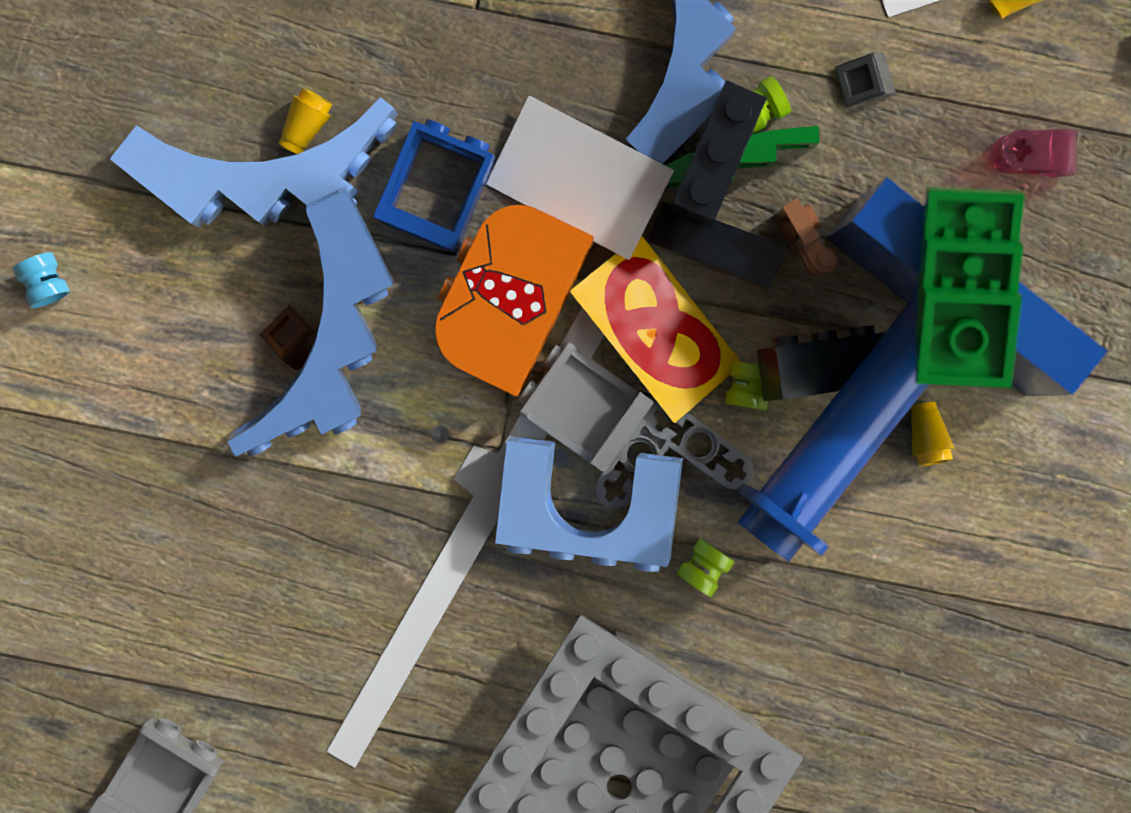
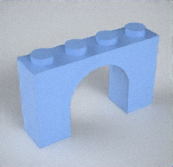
(531, 521)

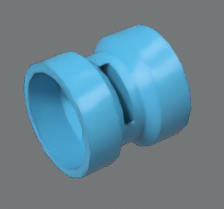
(41, 280)

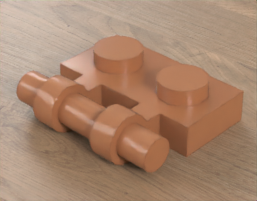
(799, 228)

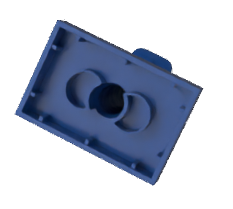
(885, 239)

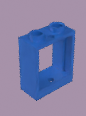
(436, 135)

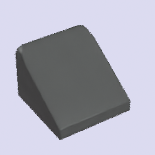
(865, 79)

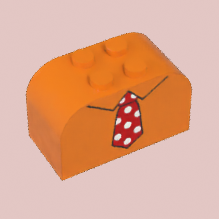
(509, 294)

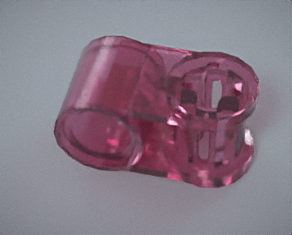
(1042, 153)

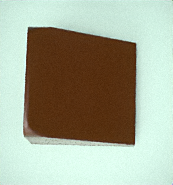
(290, 337)

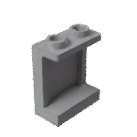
(584, 406)
(161, 773)

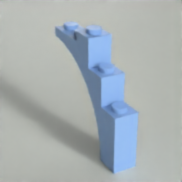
(198, 184)

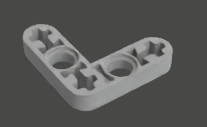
(660, 442)

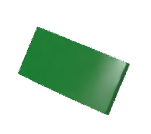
(969, 287)

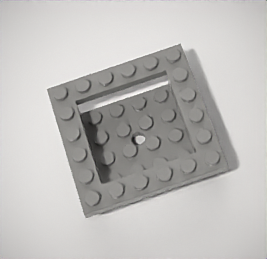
(625, 712)

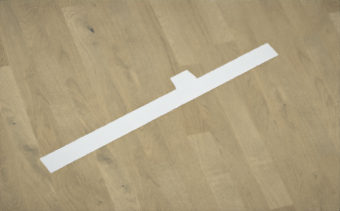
(482, 477)

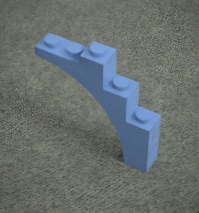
(687, 90)
(320, 389)

